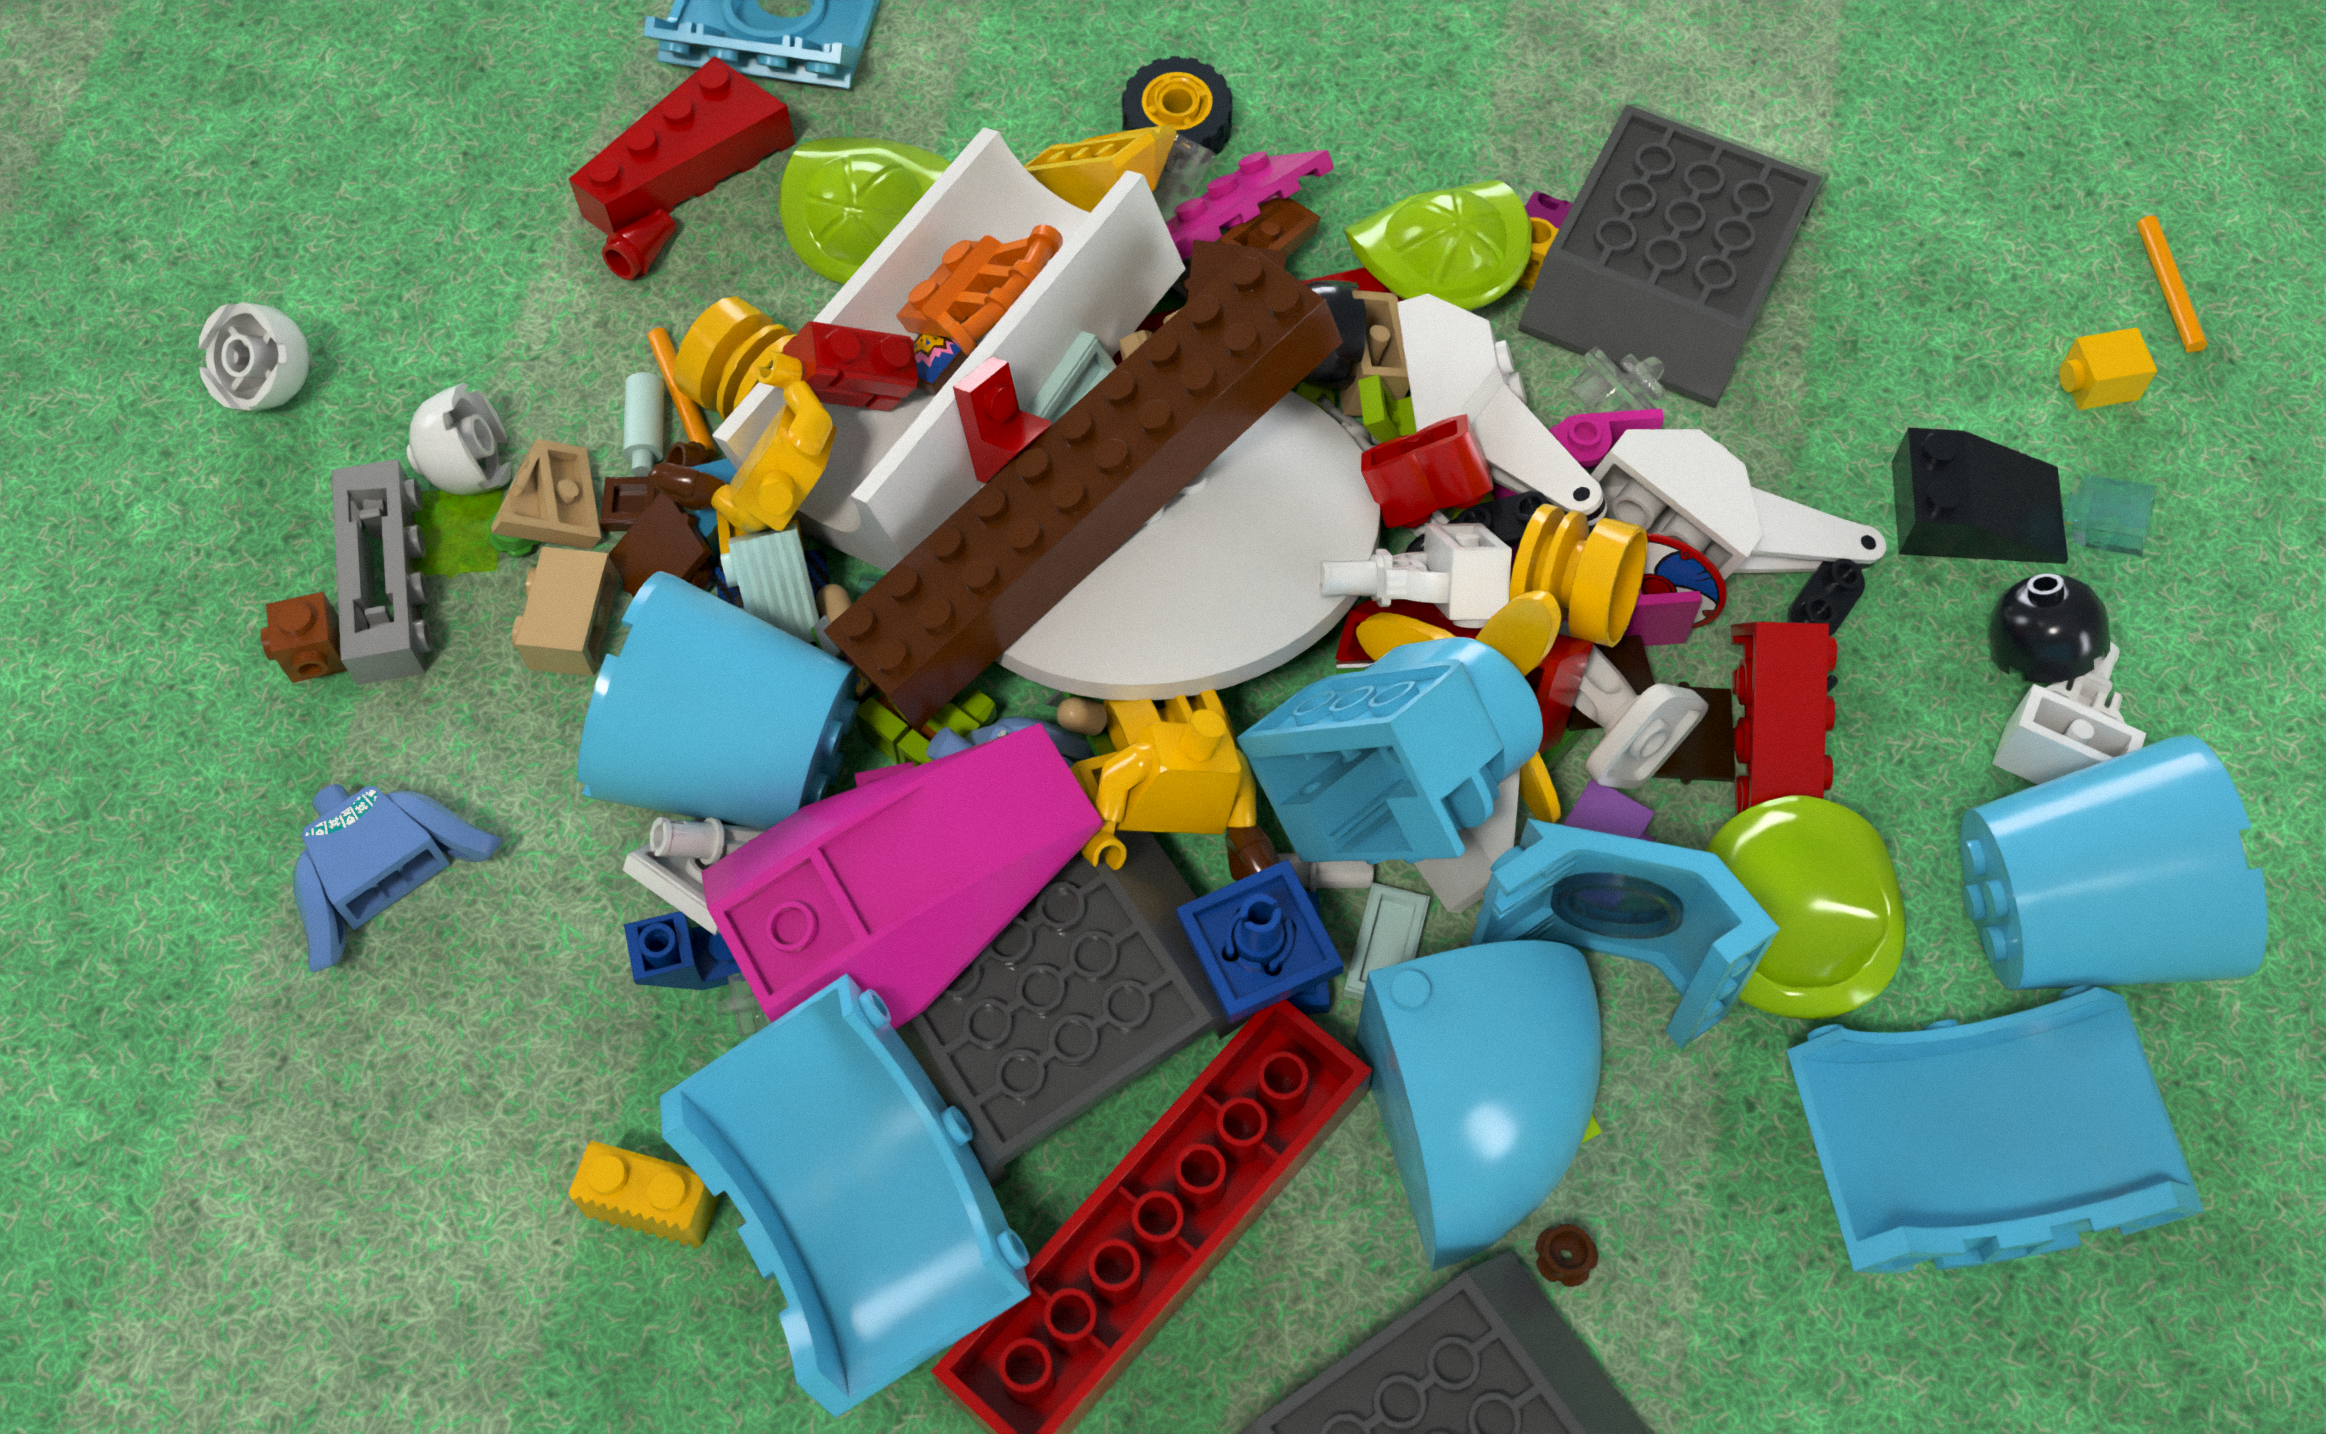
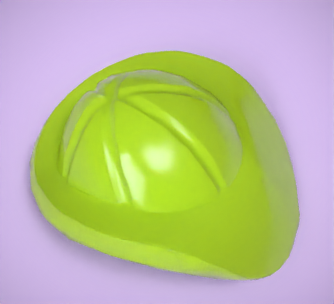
(848, 196)
(1448, 243)
(1831, 895)

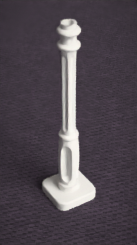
(1638, 728)

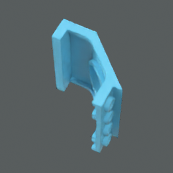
(808, 49)

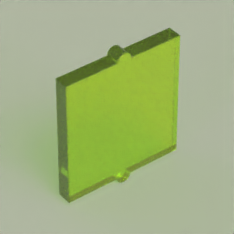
(457, 532)

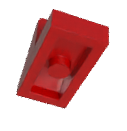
(992, 418)

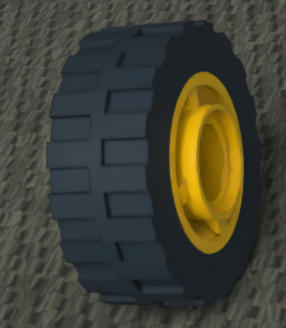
(1181, 95)

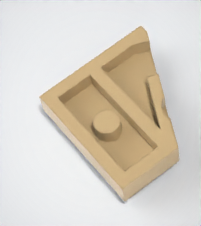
(551, 498)

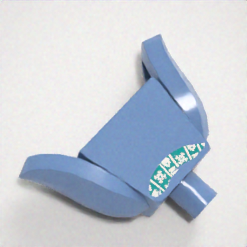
(370, 855)

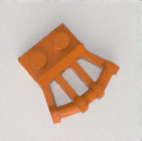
(964, 279)

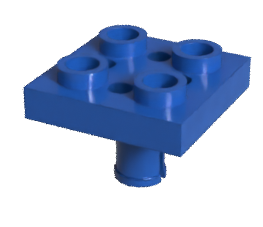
(1251, 920)

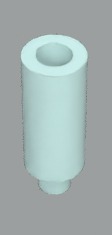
(643, 422)

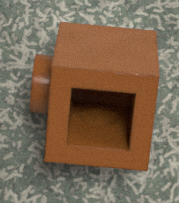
(303, 637)

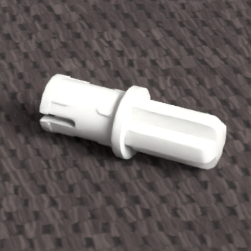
(701, 840)
(1330, 874)

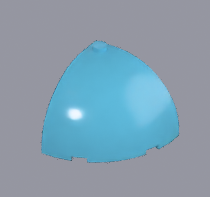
(1482, 1082)

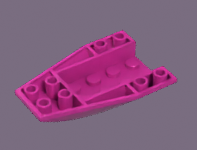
(900, 875)

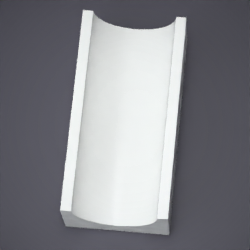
(911, 467)

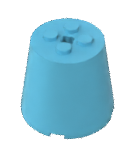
(714, 712)
(2117, 875)

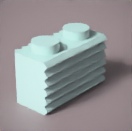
(773, 579)

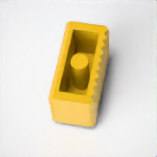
(643, 1194)

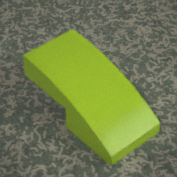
(1382, 413)

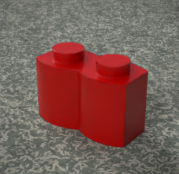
(1427, 472)

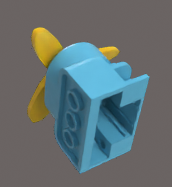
(1413, 742)

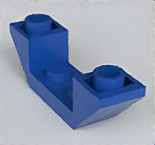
(675, 955)

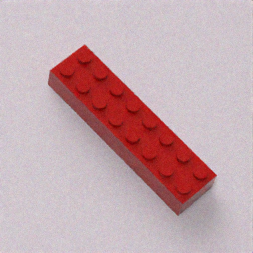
(1156, 1227)

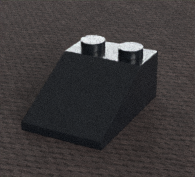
(1975, 500)

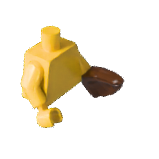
(778, 468)
(1182, 783)

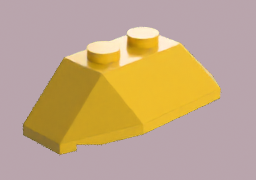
(1090, 168)

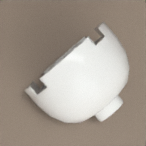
(253, 356)
(450, 437)

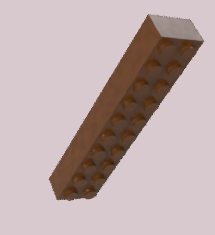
(1085, 486)

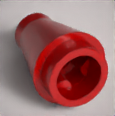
(637, 245)

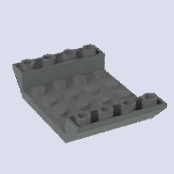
(1670, 250)
(1068, 1003)
(1462, 1362)

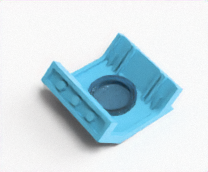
(1635, 904)

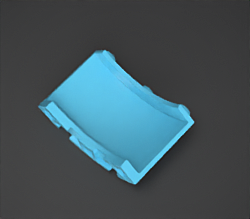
(1991, 1134)
(850, 1192)

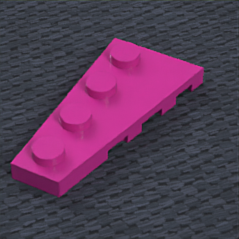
(1236, 196)

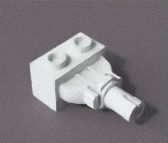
(1459, 571)
(2067, 726)

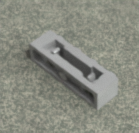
(385, 502)

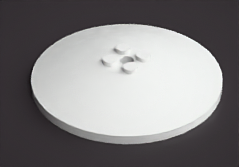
(1217, 575)

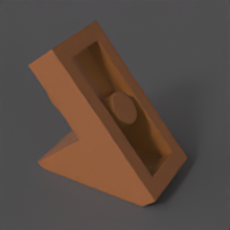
(1279, 226)

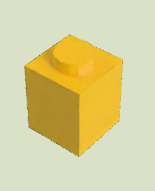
(2107, 368)

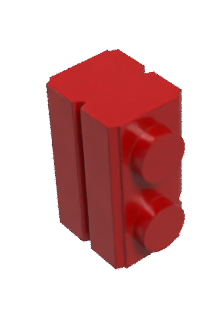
(855, 365)

